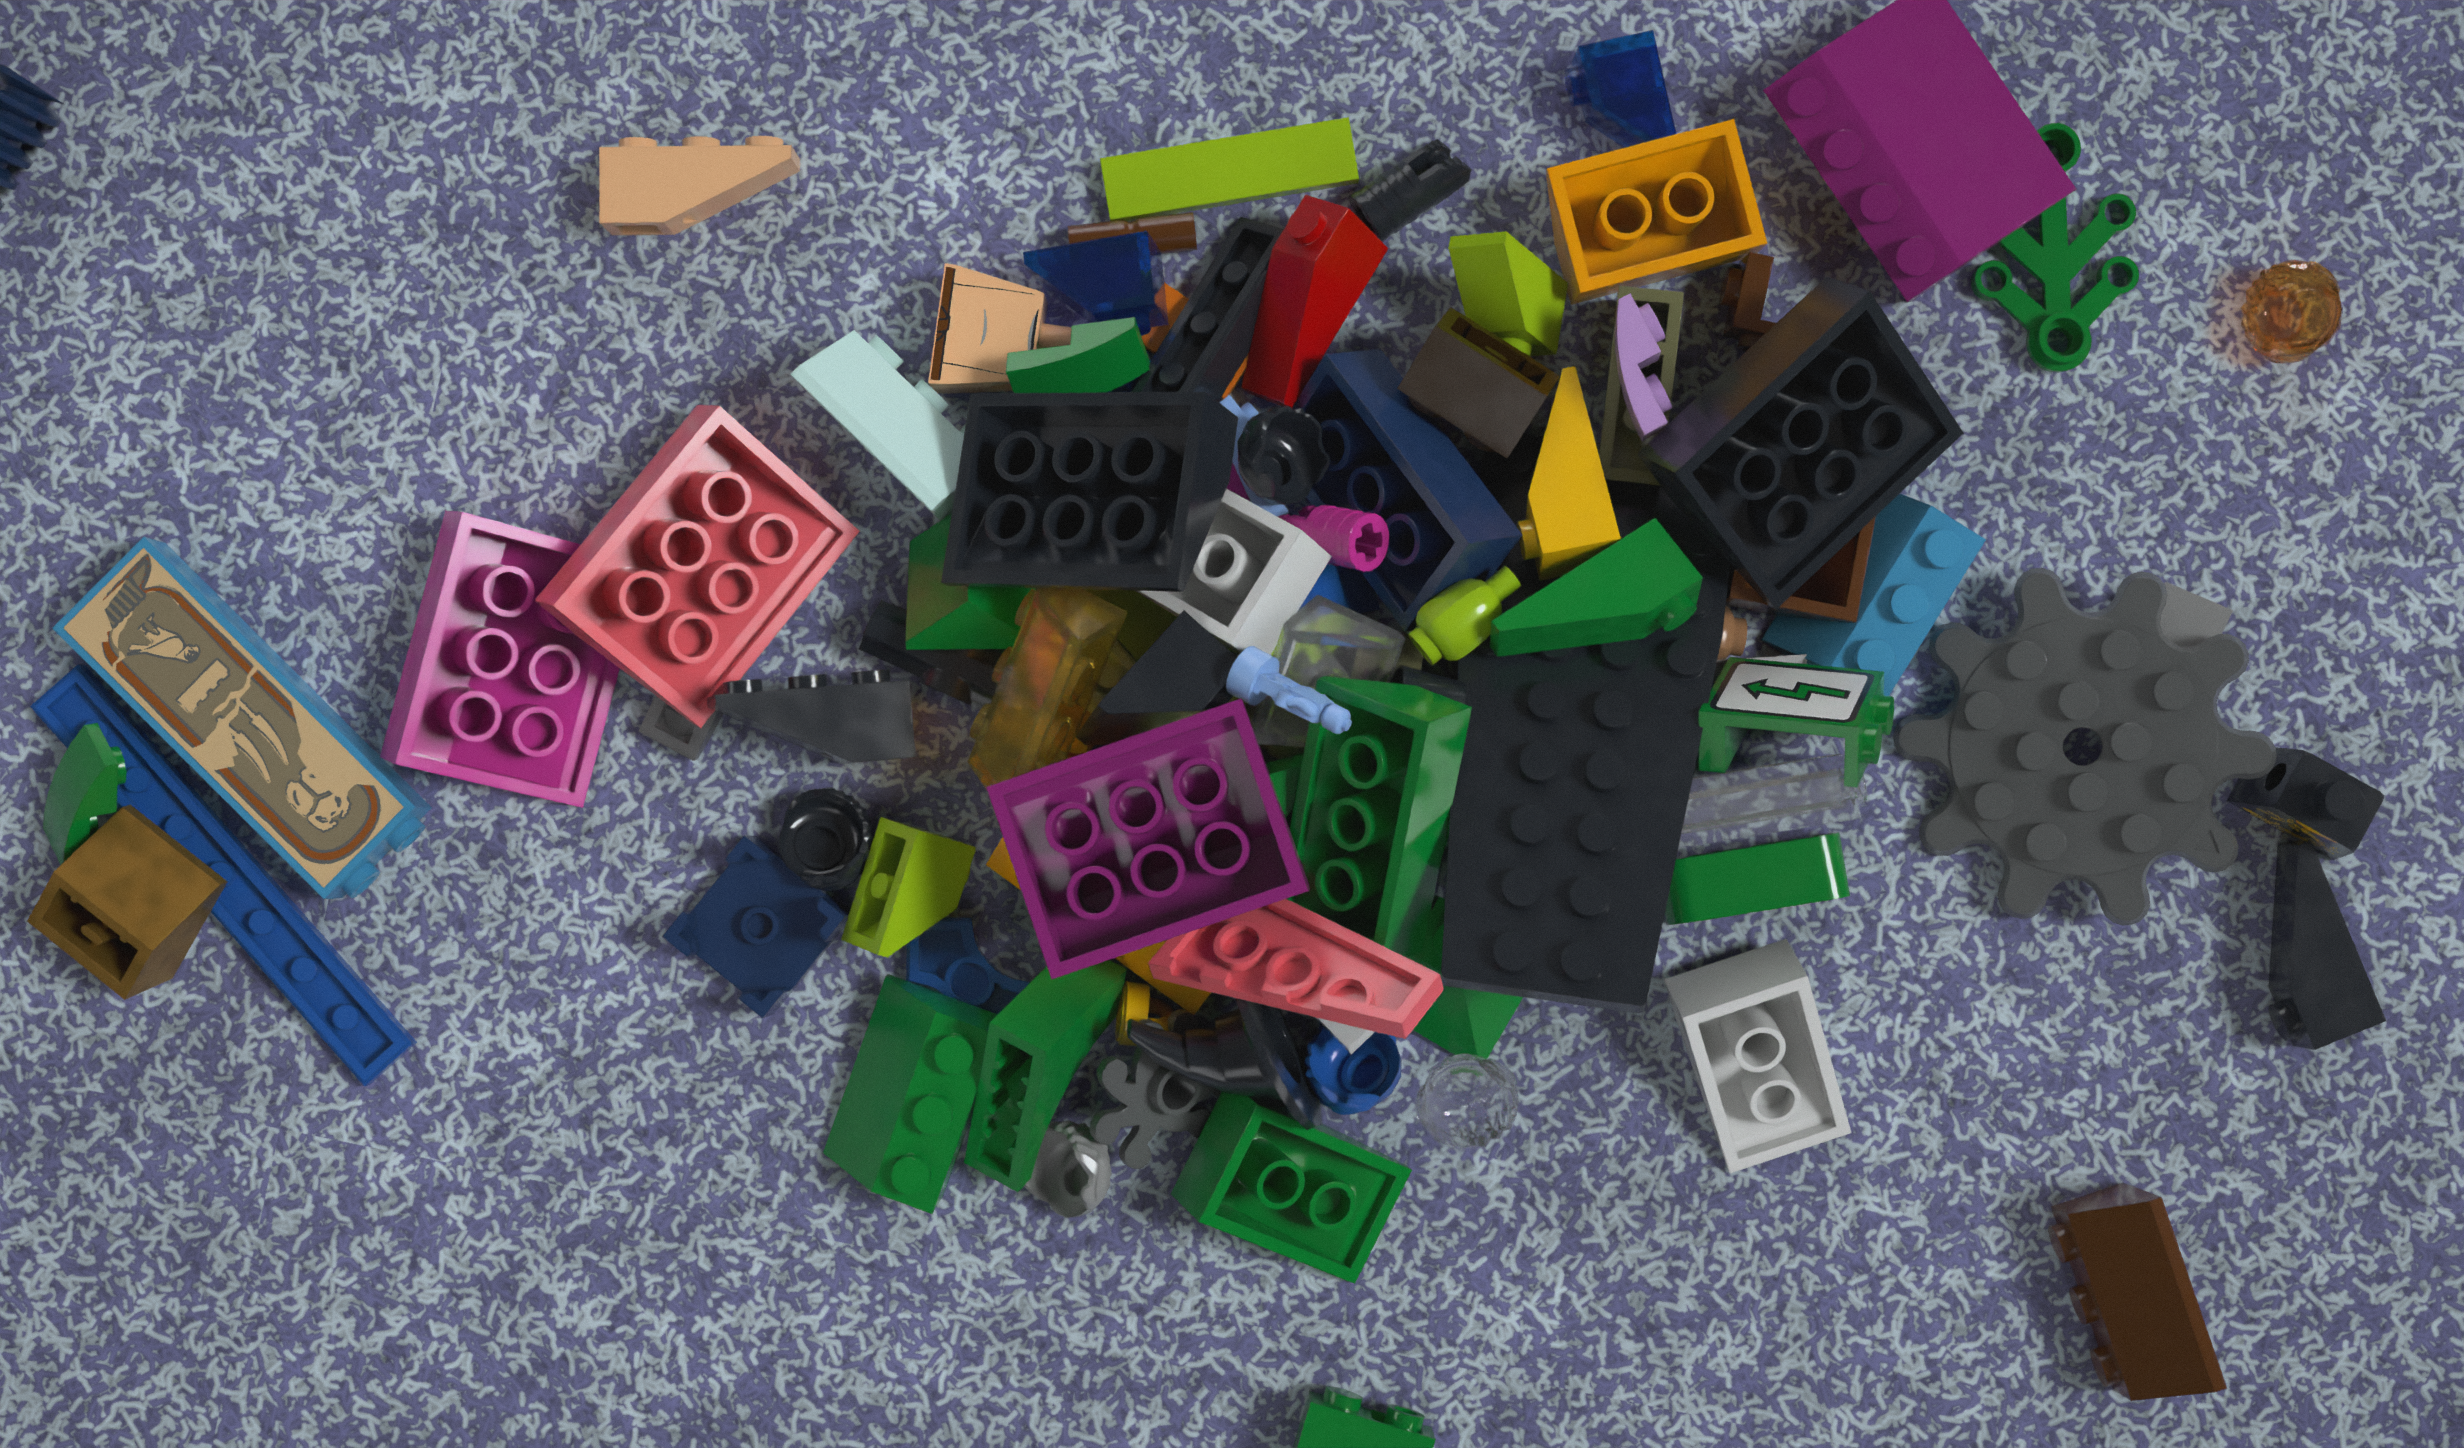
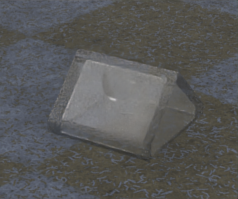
(1320, 643)

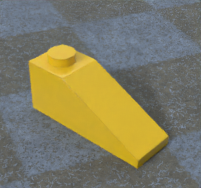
(1568, 496)

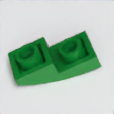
(1096, 360)
(82, 790)

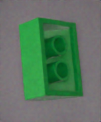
(910, 1094)

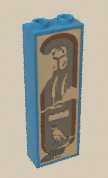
(244, 720)

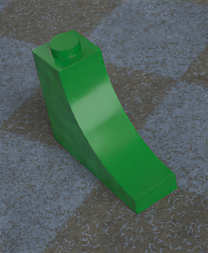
(1030, 1062)

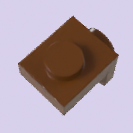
(1745, 295)

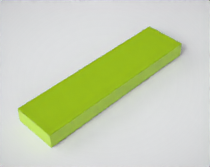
(1230, 170)

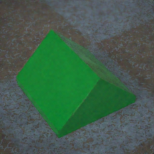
(954, 615)

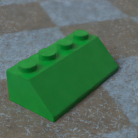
(1378, 808)

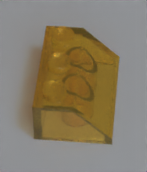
(1044, 683)

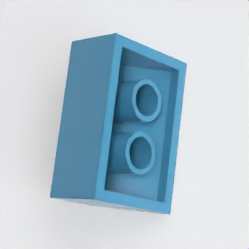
(1908, 579)

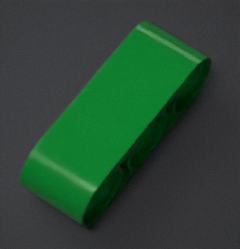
(1757, 879)

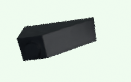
(2313, 961)

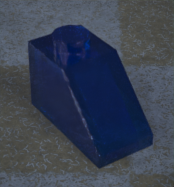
(1621, 89)
(1106, 278)

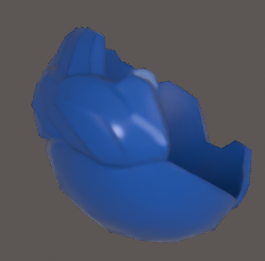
(1354, 1080)

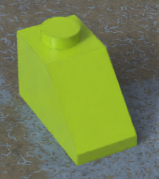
(1509, 291)
(905, 886)

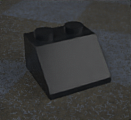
(1171, 681)

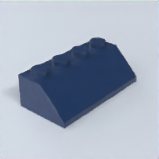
(1409, 473)

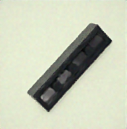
(1218, 319)

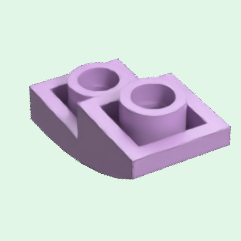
(1635, 348)

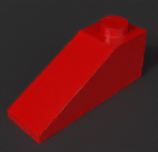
(1307, 295)

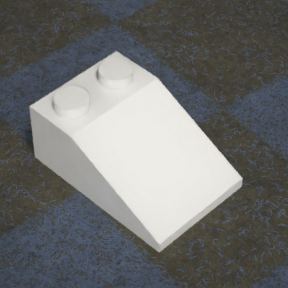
(1247, 576)
(1759, 1054)

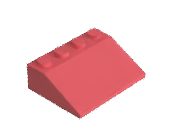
(698, 563)

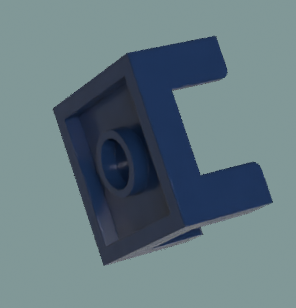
(759, 926)

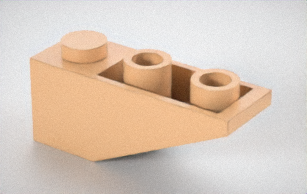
(675, 187)

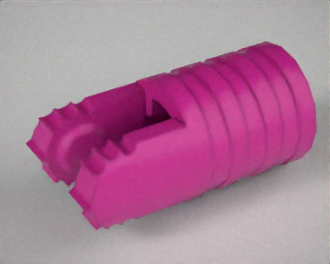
(1350, 536)

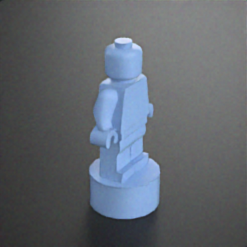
(1258, 675)

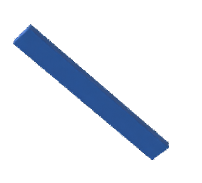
(252, 902)

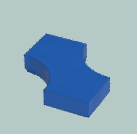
(955, 965)

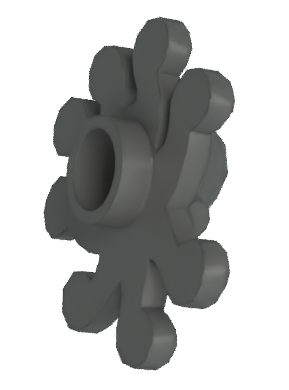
(1149, 1099)

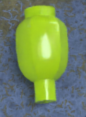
(1461, 616)

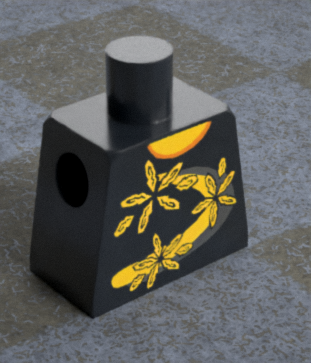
(2311, 802)

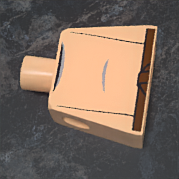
(980, 324)

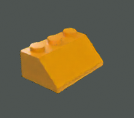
(1653, 211)

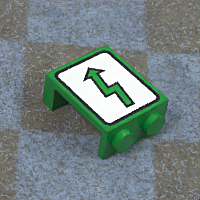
(1796, 700)

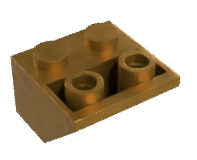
(128, 903)

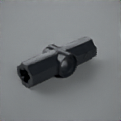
(956, 672)

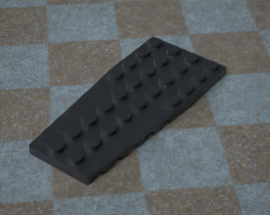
(1576, 782)

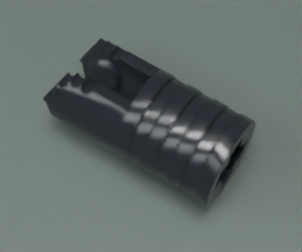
(1409, 189)

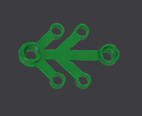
(2055, 265)

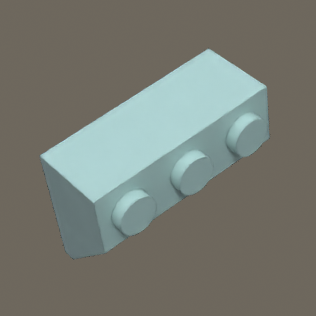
(888, 416)

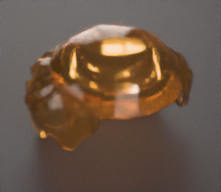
(2292, 310)

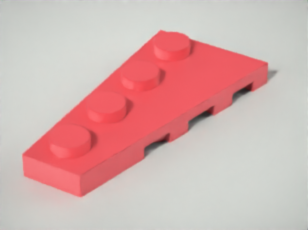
(1303, 966)

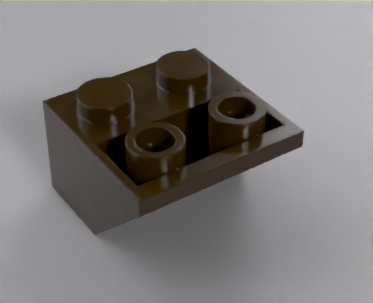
(1477, 383)

